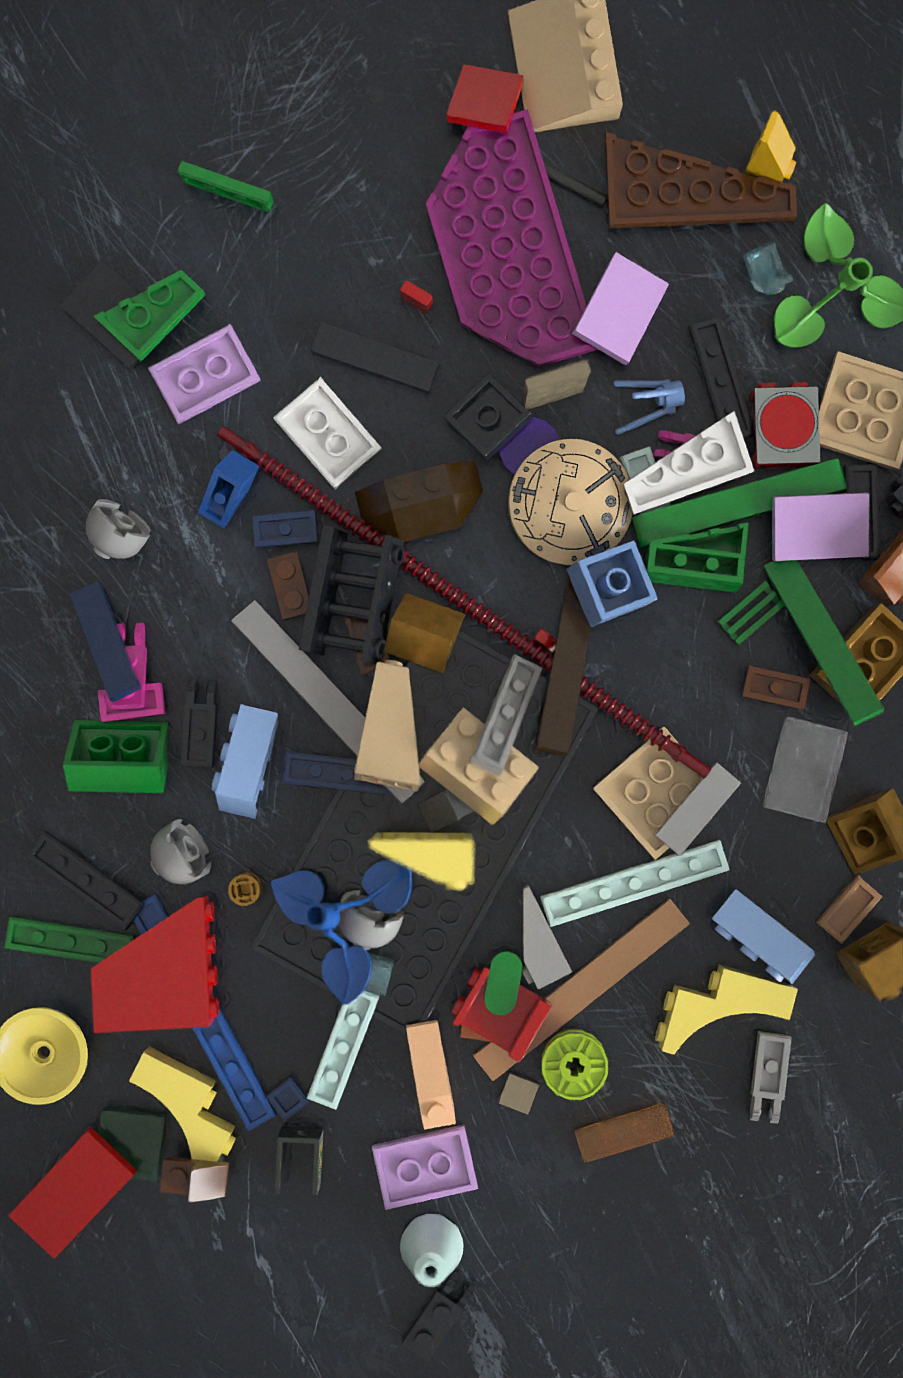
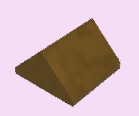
(423, 632)

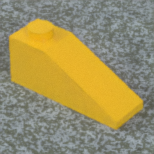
(772, 152)

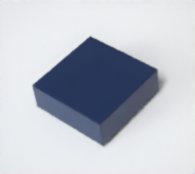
(287, 1098)

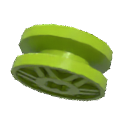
(584, 1080)

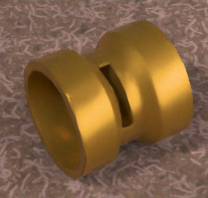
(250, 887)

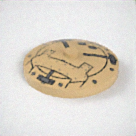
(569, 501)

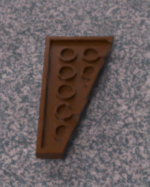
(677, 189)

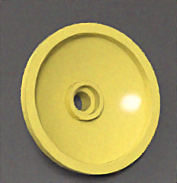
(28, 1073)

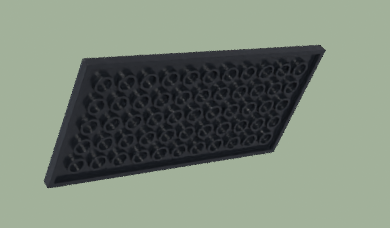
(436, 919)

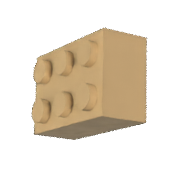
(476, 787)

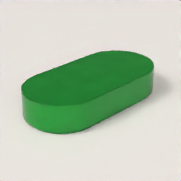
(503, 983)

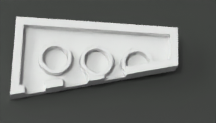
(698, 464)

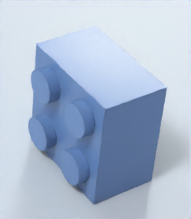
(612, 583)

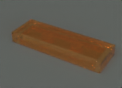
(624, 1132)

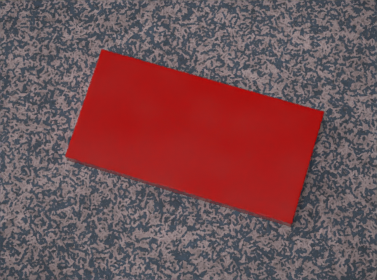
(72, 1192)

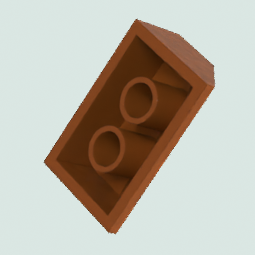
(885, 576)

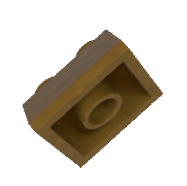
(870, 831)

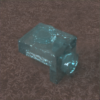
(766, 269)

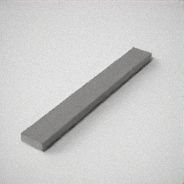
(307, 681)

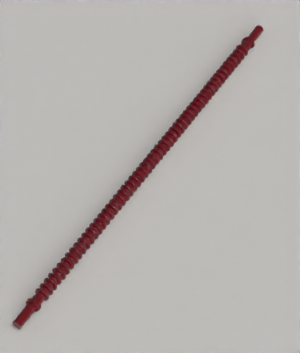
(251, 452)

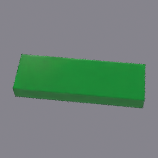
(225, 186)

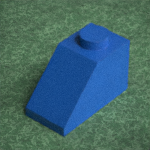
(227, 488)

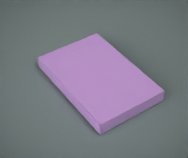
(620, 308)
(204, 374)
(820, 526)
(424, 1166)

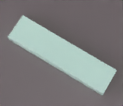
(342, 1050)

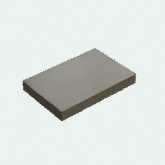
(555, 384)

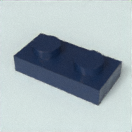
(285, 529)

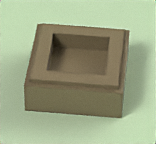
(518, 1092)

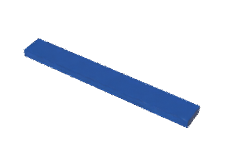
(221, 1046)

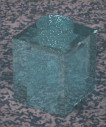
(380, 974)

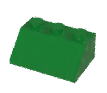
(117, 756)

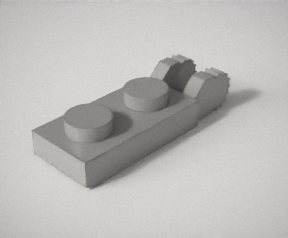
(769, 1073)

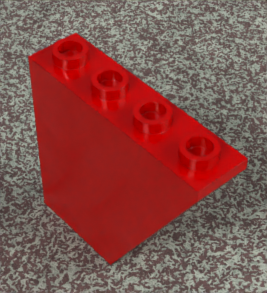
(160, 976)

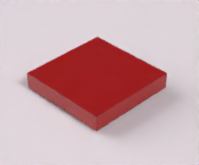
(485, 98)

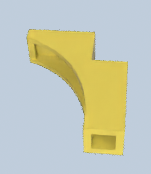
(731, 994)
(185, 1094)

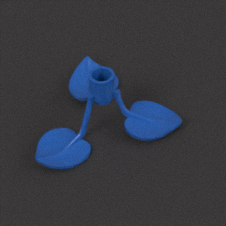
(299, 897)

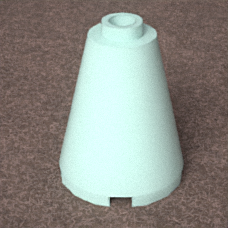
(431, 1248)

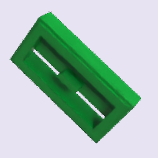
(771, 596)

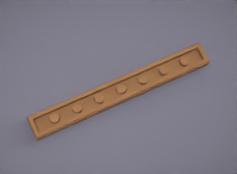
(594, 980)

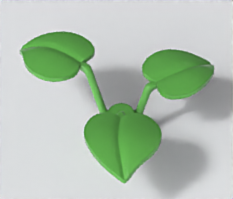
(832, 239)

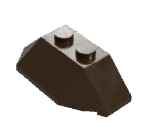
(421, 501)

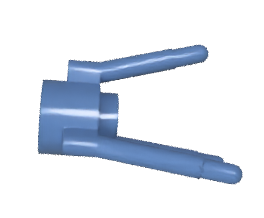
(666, 394)

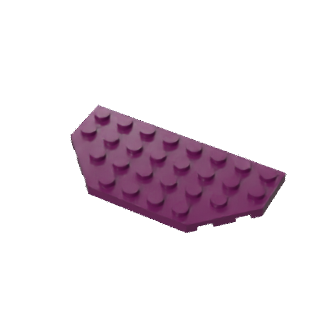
(507, 245)

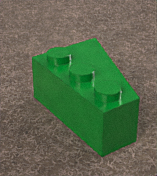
(700, 560)

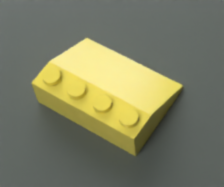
(436, 855)

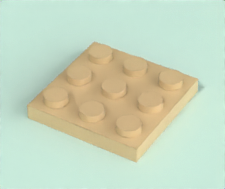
(863, 411)
(646, 792)

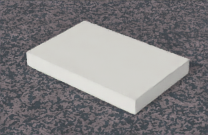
(327, 433)

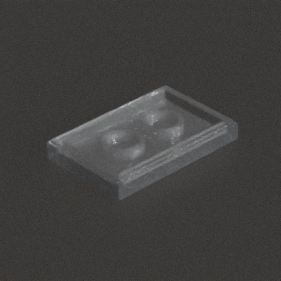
(805, 769)

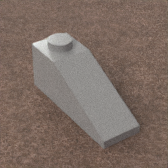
(539, 947)

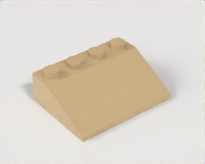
(565, 62)

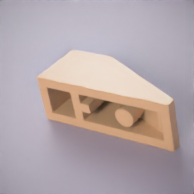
(430, 1074)

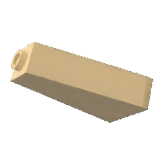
(388, 736)

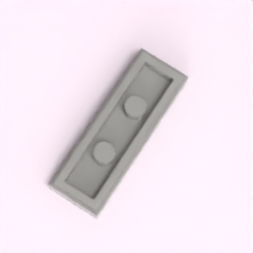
(697, 809)

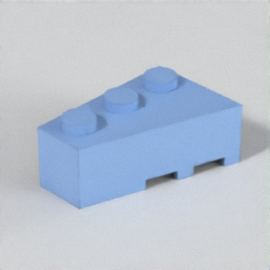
(245, 760)
(762, 937)

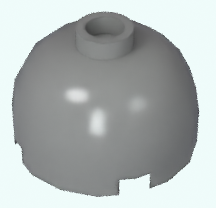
(114, 532)
(179, 853)
(366, 925)

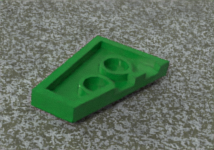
(151, 315)

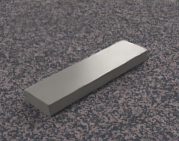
(505, 715)

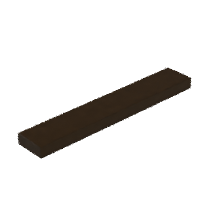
(564, 676)

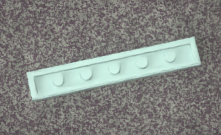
(634, 883)

